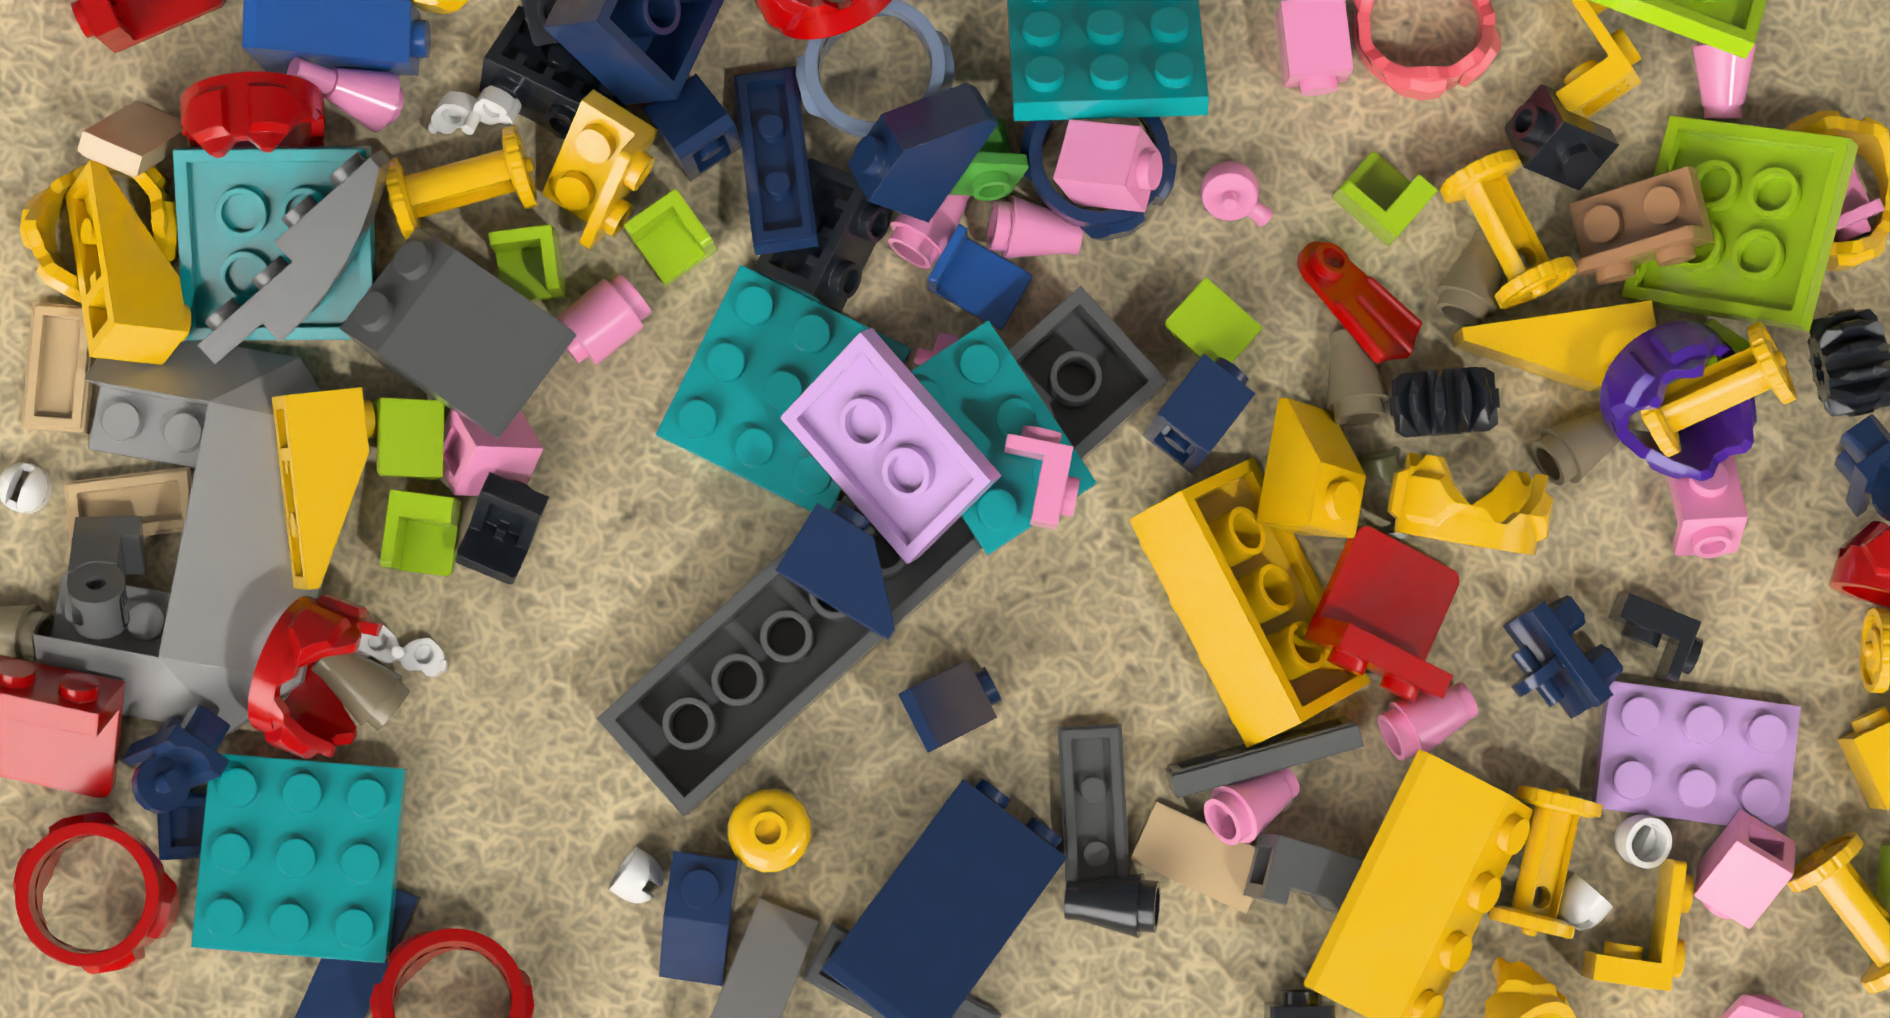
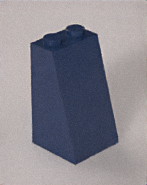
(947, 907)

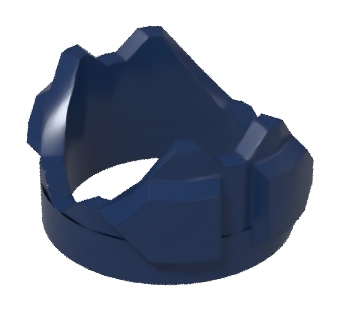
(1097, 224)

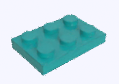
(988, 400)

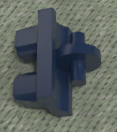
(1866, 466)
(1556, 663)
(177, 759)

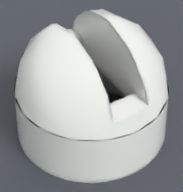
(32, 492)
(1650, 845)
(634, 874)
(1582, 904)

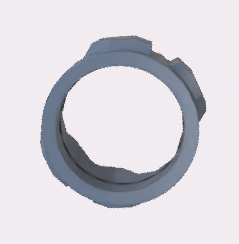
(810, 67)

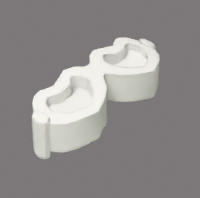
(465, 111)
(416, 656)

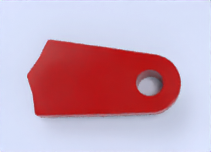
(1359, 302)

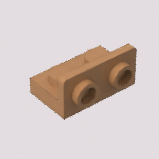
(1640, 224)

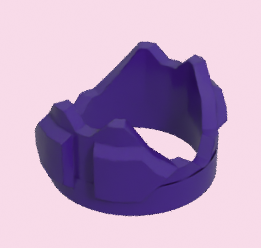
(1639, 382)

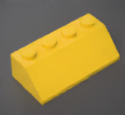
(1244, 602)
(1420, 893)

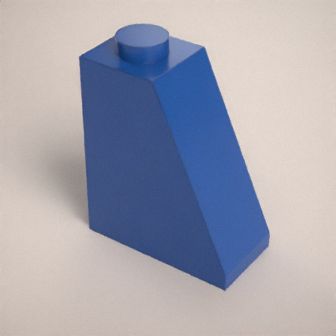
(336, 34)

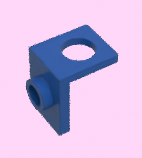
(978, 280)

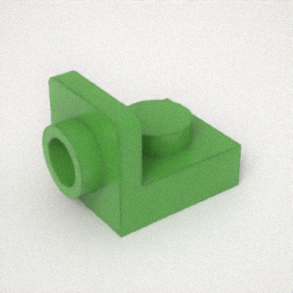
(993, 170)

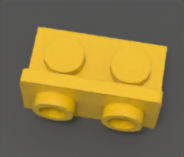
(600, 166)

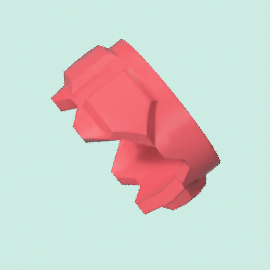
(1428, 81)

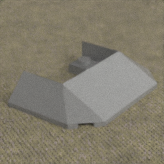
(234, 541)

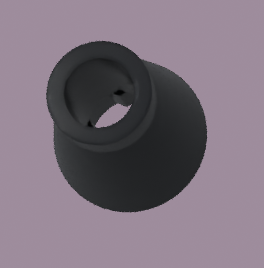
(1115, 903)

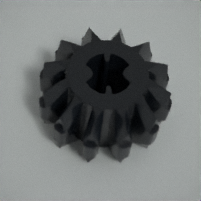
(1850, 362)
(1444, 402)

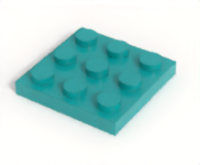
(1106, 59)
(233, 216)
(746, 375)
(300, 859)

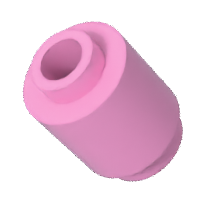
(604, 319)

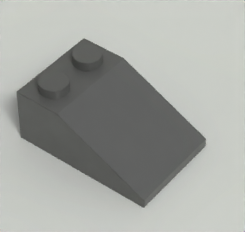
(457, 332)

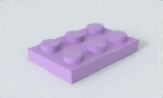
(890, 445)
(1695, 755)

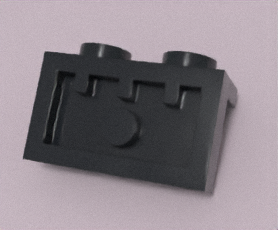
(542, 77)
(846, 236)

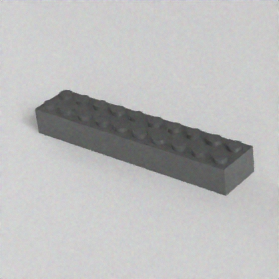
(783, 648)

